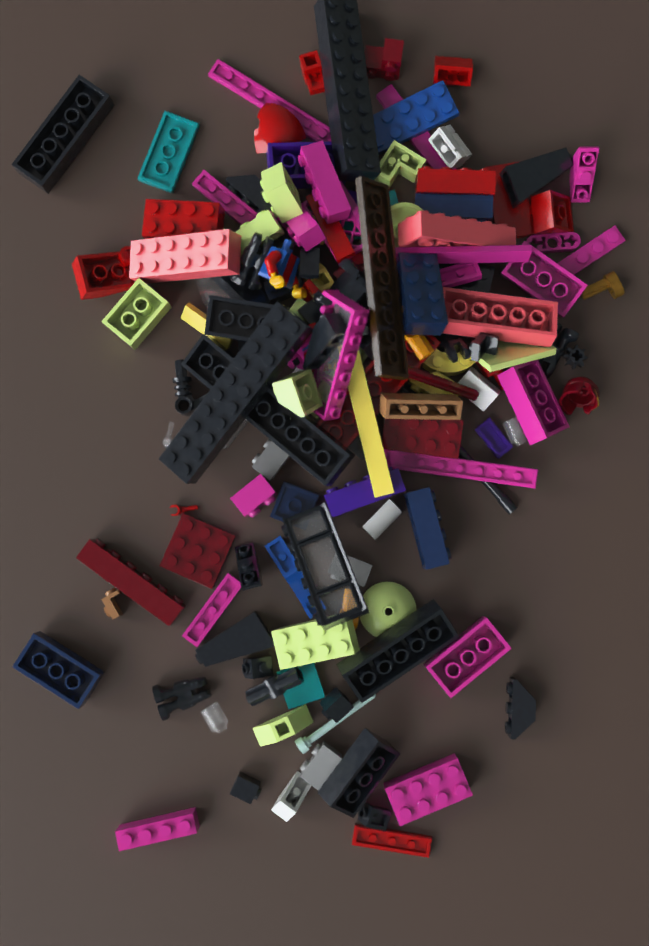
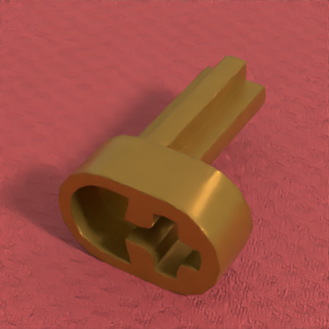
(610, 281)

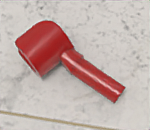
(183, 509)

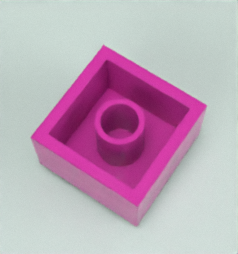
(254, 496)

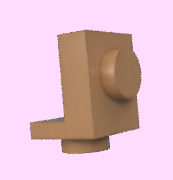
(111, 607)

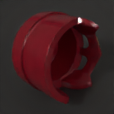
(579, 393)

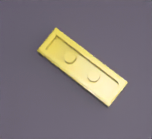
(197, 319)

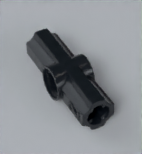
(274, 686)

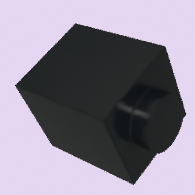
(336, 705)
(246, 788)

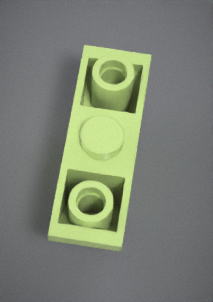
(283, 726)

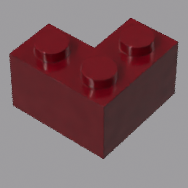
(384, 61)

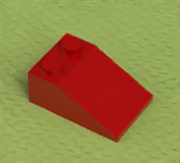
(100, 275)

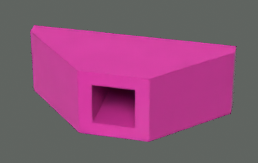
(583, 173)

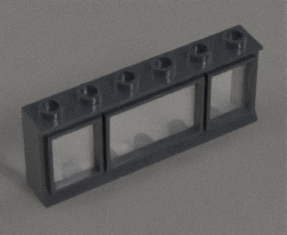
(324, 567)

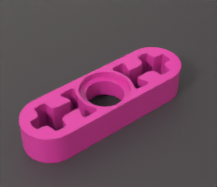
(566, 247)

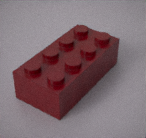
(423, 436)

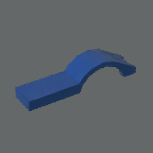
(285, 562)

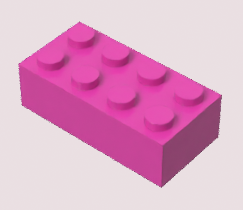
(545, 280)
(533, 401)
(467, 656)
(427, 789)

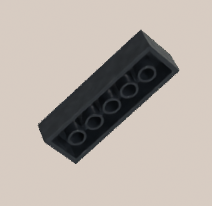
(63, 134)
(397, 650)

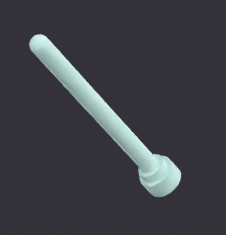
(305, 742)

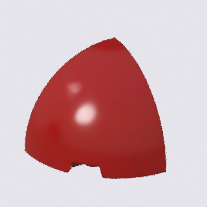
(276, 126)

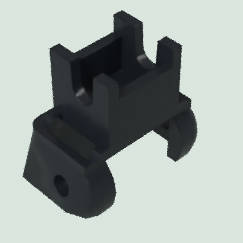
(350, 283)

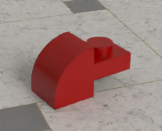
(312, 72)

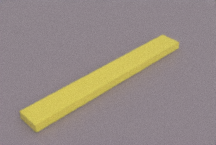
(369, 431)

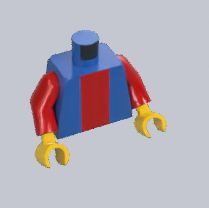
(281, 269)

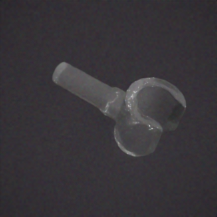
(167, 439)

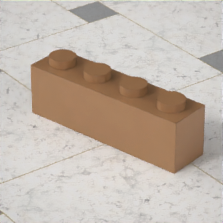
(420, 406)

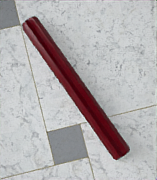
(442, 383)

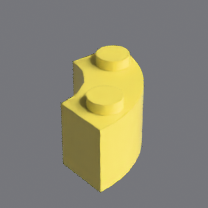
(440, 362)

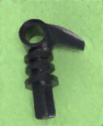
(183, 390)

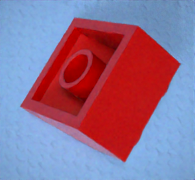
(551, 213)

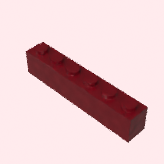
(130, 581)

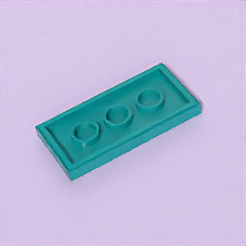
(168, 152)

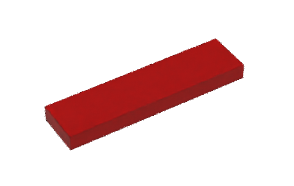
(333, 233)
(392, 840)

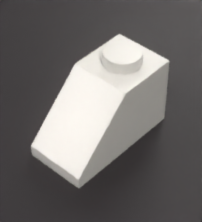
(291, 797)

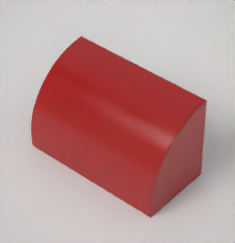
(453, 70)

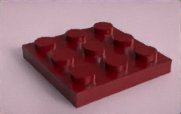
(197, 551)

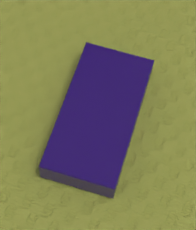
(493, 438)

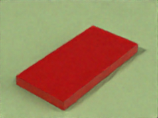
(504, 213)

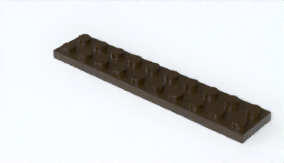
(381, 279)

